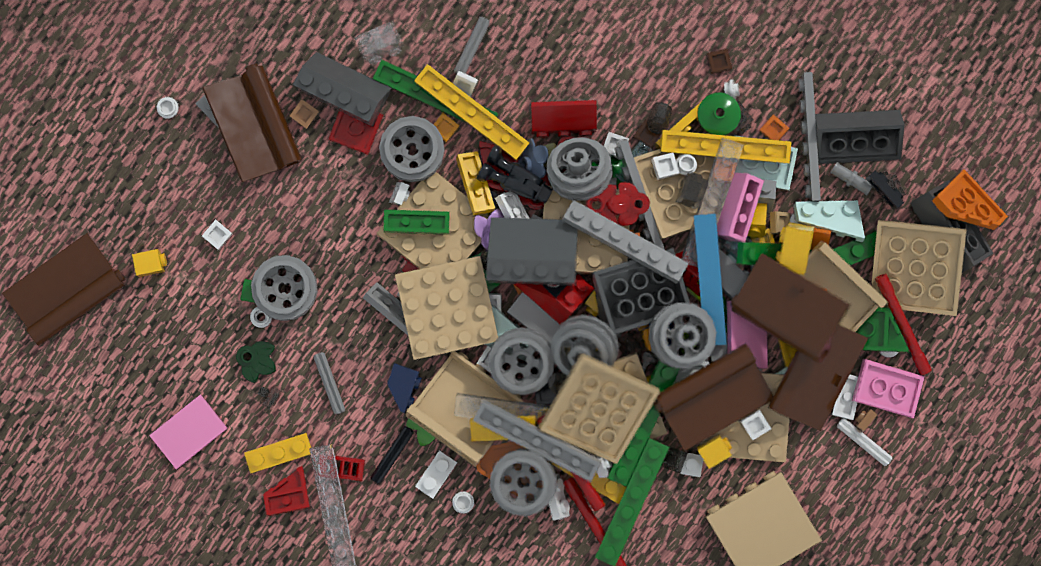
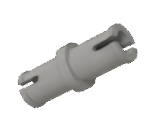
(851, 178)

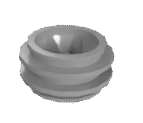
(399, 130)
(576, 157)
(270, 269)
(591, 335)
(704, 336)
(506, 378)
(501, 489)

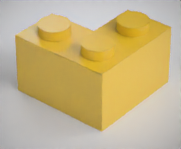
(796, 247)

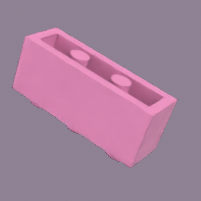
(739, 207)

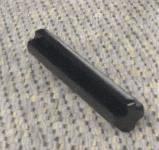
(392, 454)

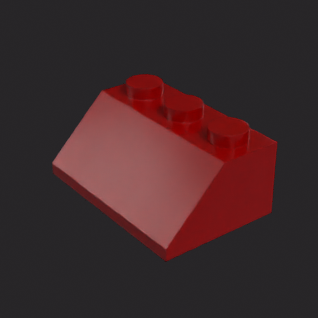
(564, 118)

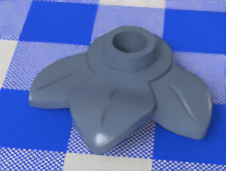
(534, 158)

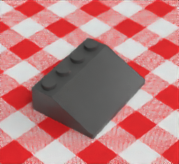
(532, 252)
(633, 294)

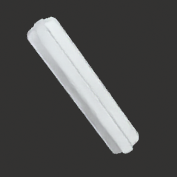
(864, 441)

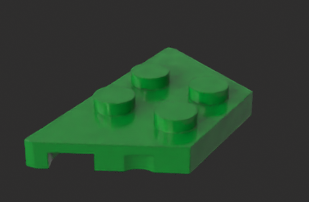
(882, 333)

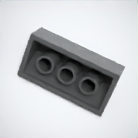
(342, 88)
(859, 136)
(976, 246)

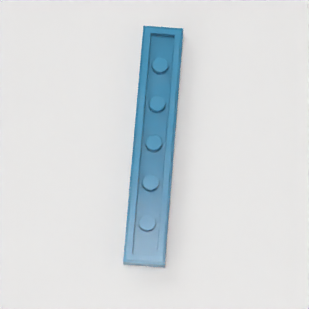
(710, 272)

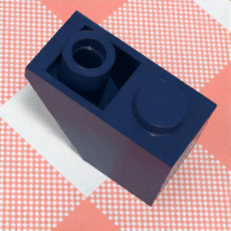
(402, 384)

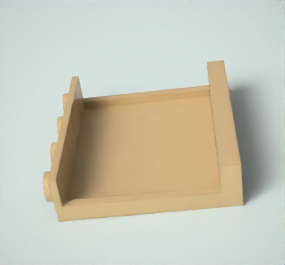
(833, 273)
(436, 405)
(763, 524)

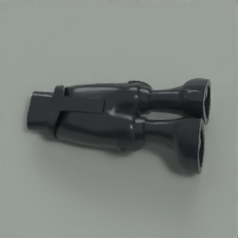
(519, 179)

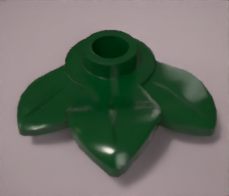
(258, 363)

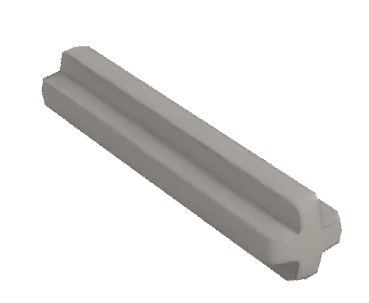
(472, 45)
(329, 383)

